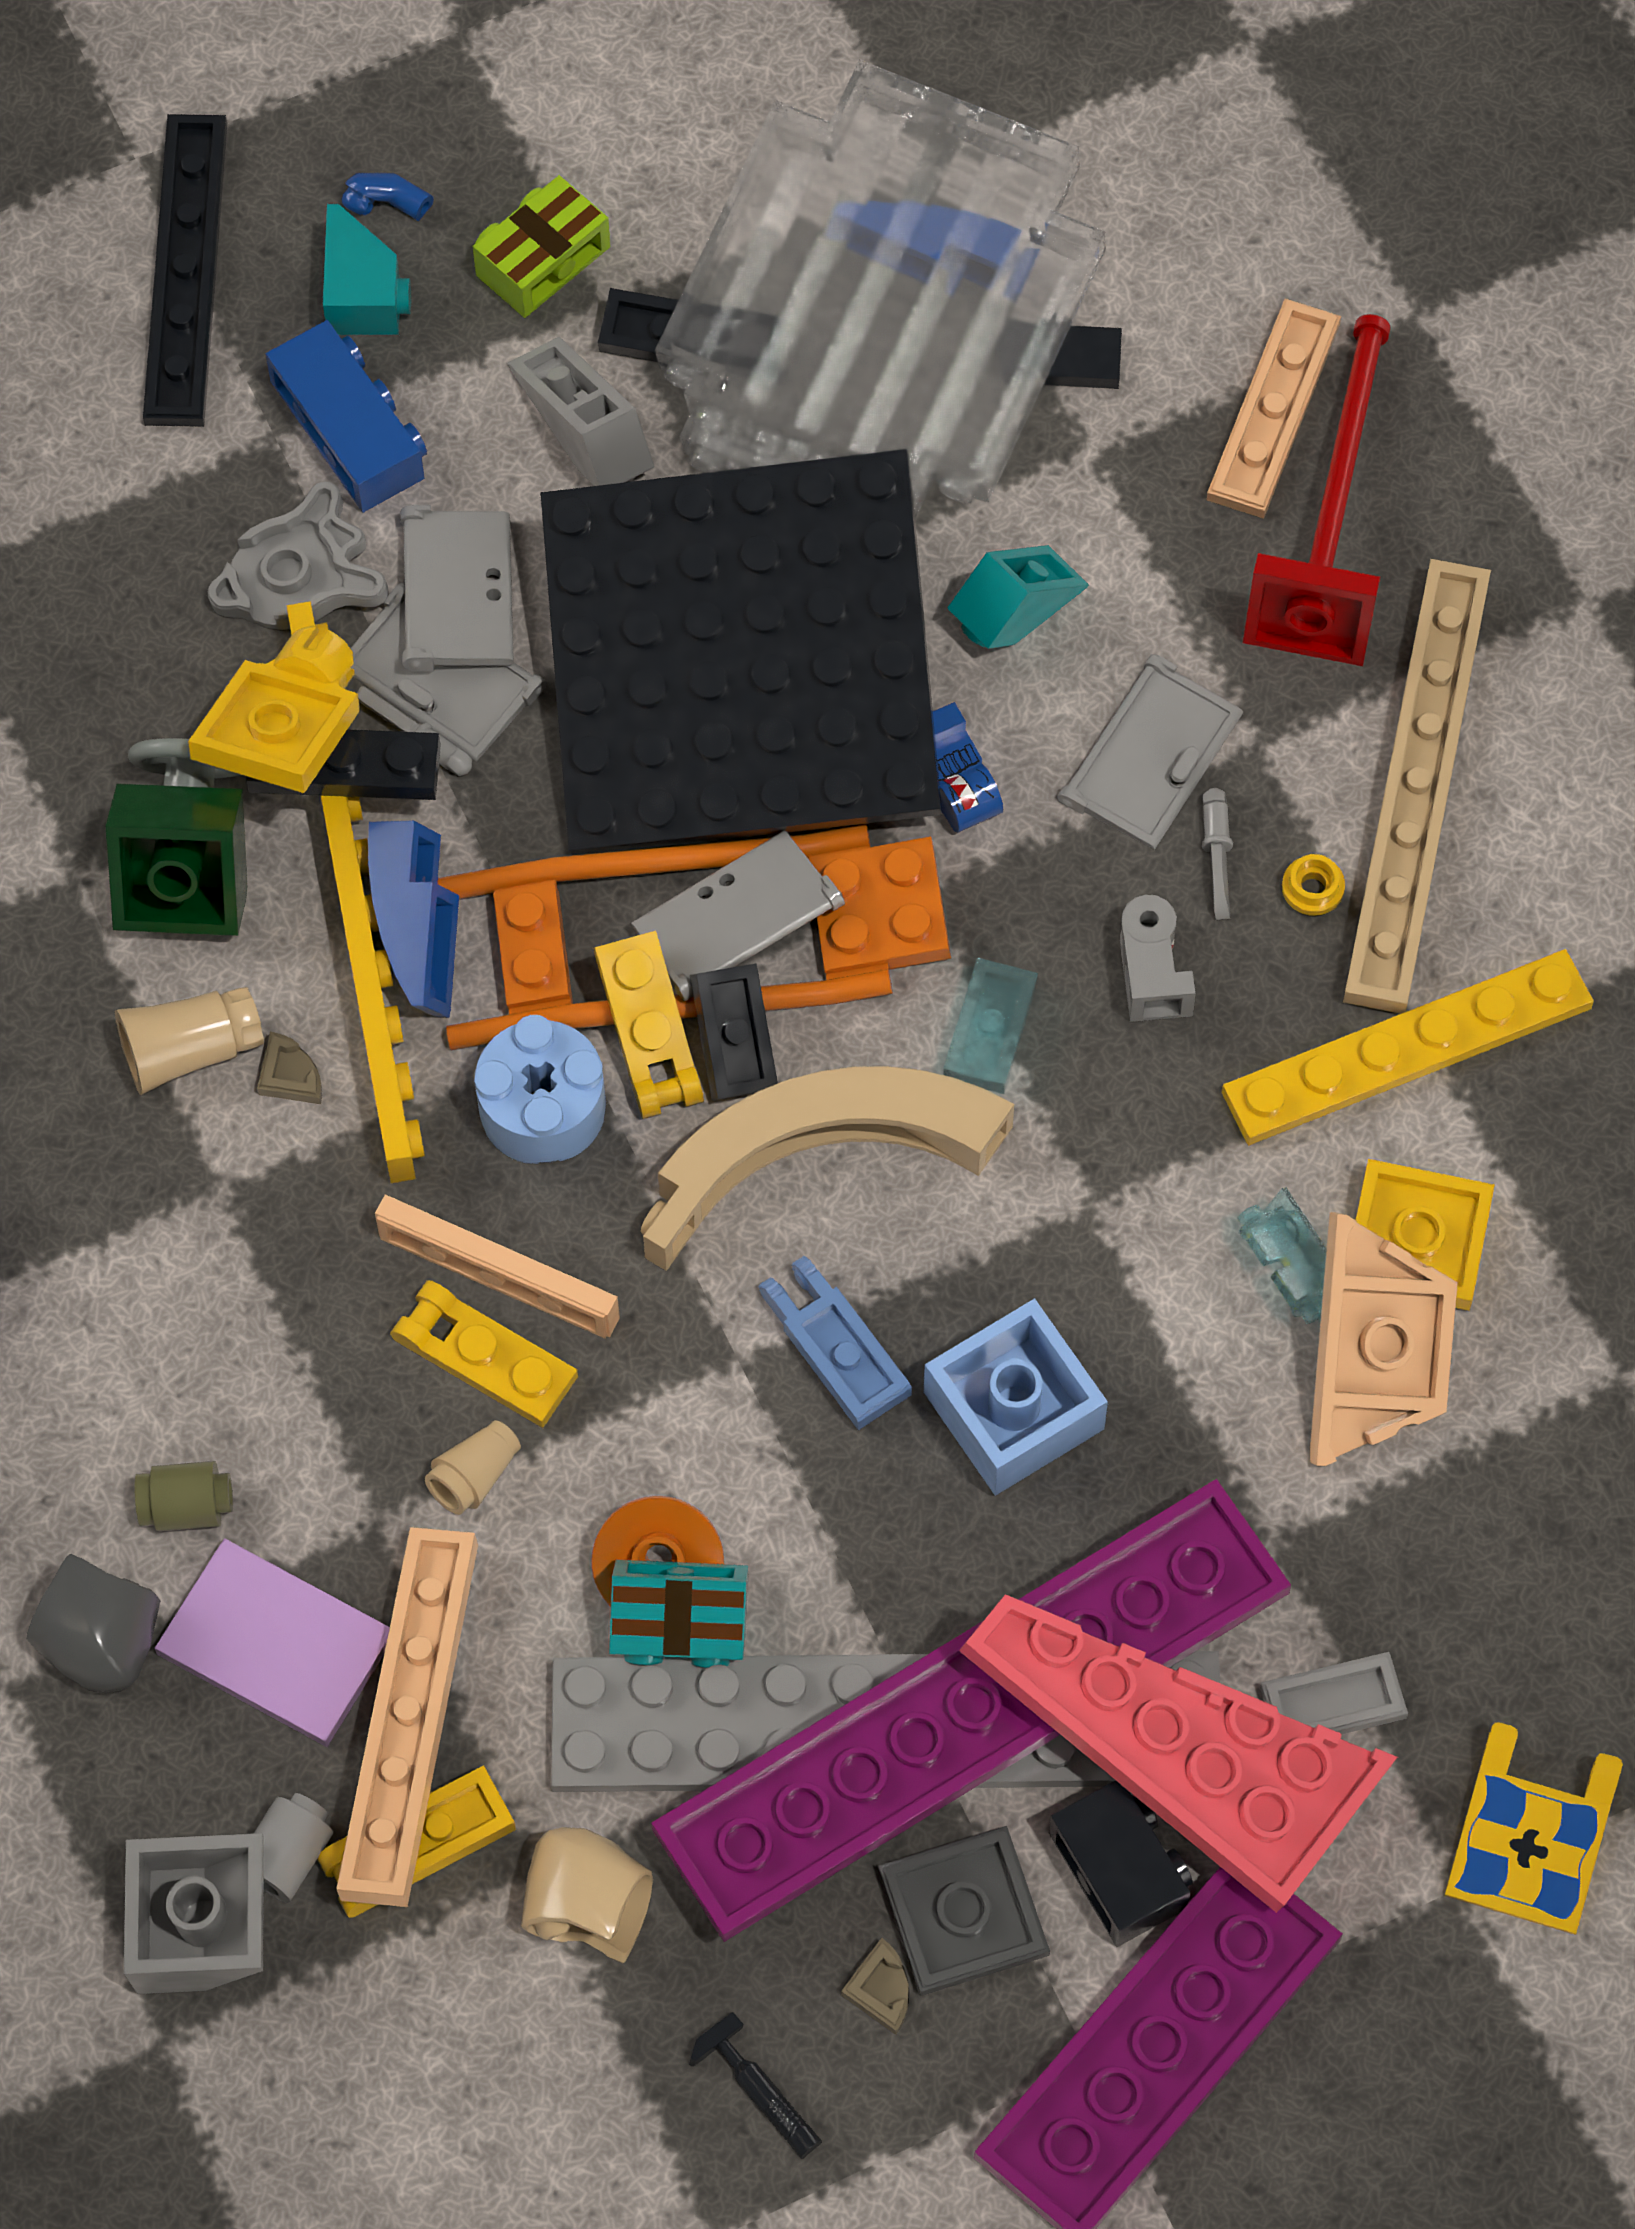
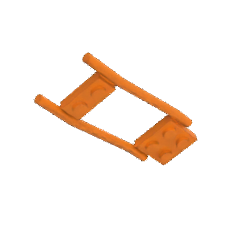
(887, 923)

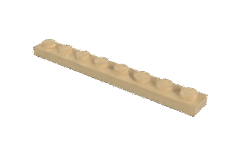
(1417, 787)

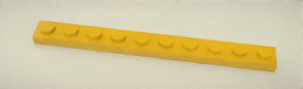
(369, 967)

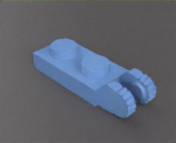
(838, 1346)

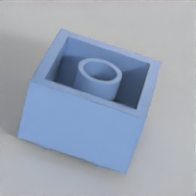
(1015, 1396)

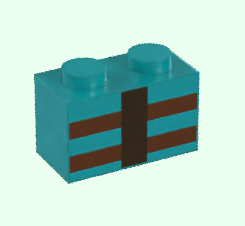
(678, 1612)

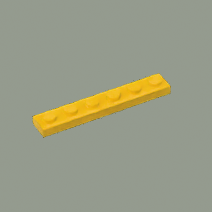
(1406, 1047)

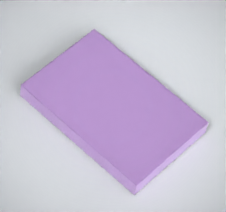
(274, 1642)

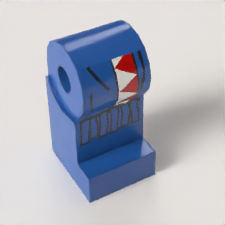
(965, 783)

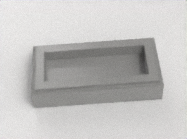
(1341, 1695)

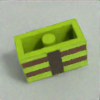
(541, 245)

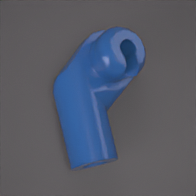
(385, 187)

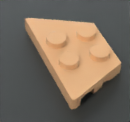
(1379, 1342)

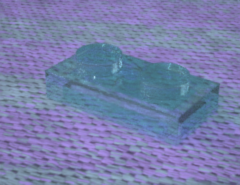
(990, 1025)

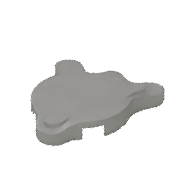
(298, 561)

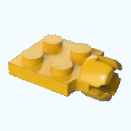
(282, 715)

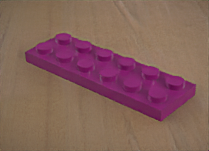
(1154, 2051)

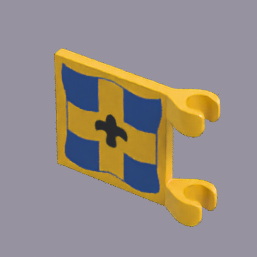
(1529, 1844)

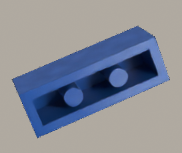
(347, 415)

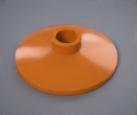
(648, 1523)

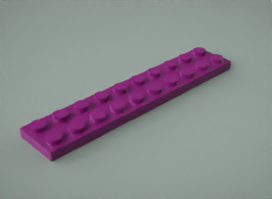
(948, 1723)

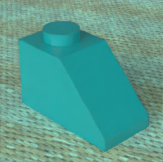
(361, 279)
(1014, 594)

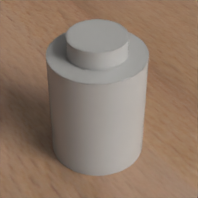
(292, 1843)

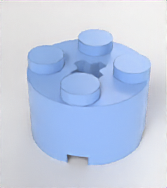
(540, 1058)

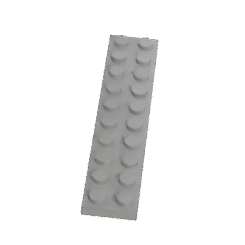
(695, 1725)

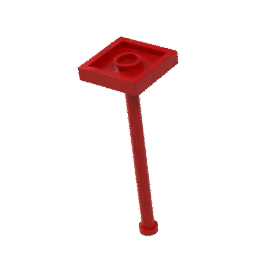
(1311, 604)

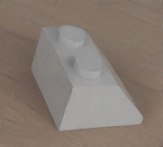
(193, 1911)

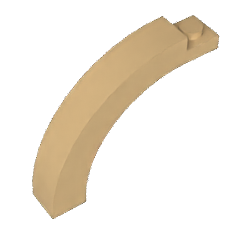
(814, 1111)

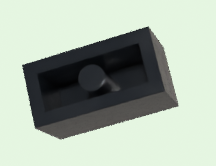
(1121, 1861)

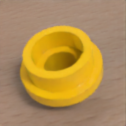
(1313, 867)

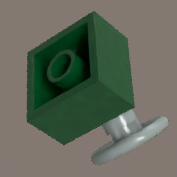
(176, 846)

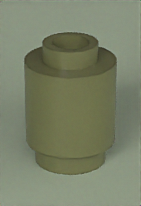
(183, 1496)

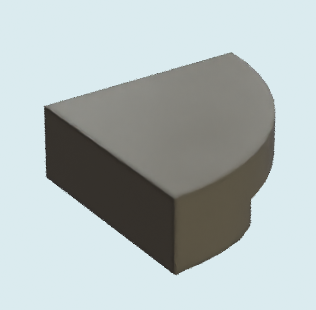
(289, 1072)
(880, 1987)

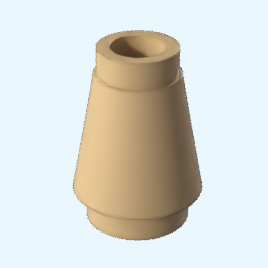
(472, 1467)

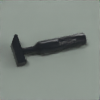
(757, 2085)

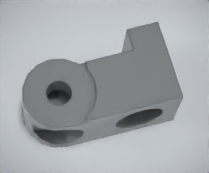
(1148, 963)

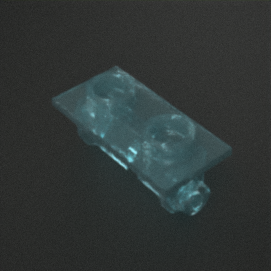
(1288, 1237)

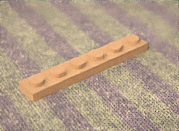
(407, 1718)

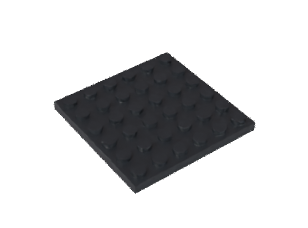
(740, 653)

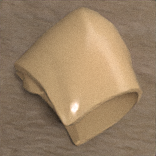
(586, 1892)

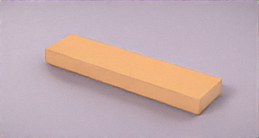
(1273, 408)
(497, 1267)

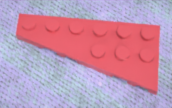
(1202, 1756)

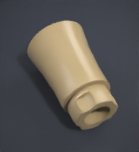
(187, 1035)

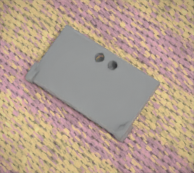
(449, 602)
(469, 700)
(1158, 733)
(770, 898)

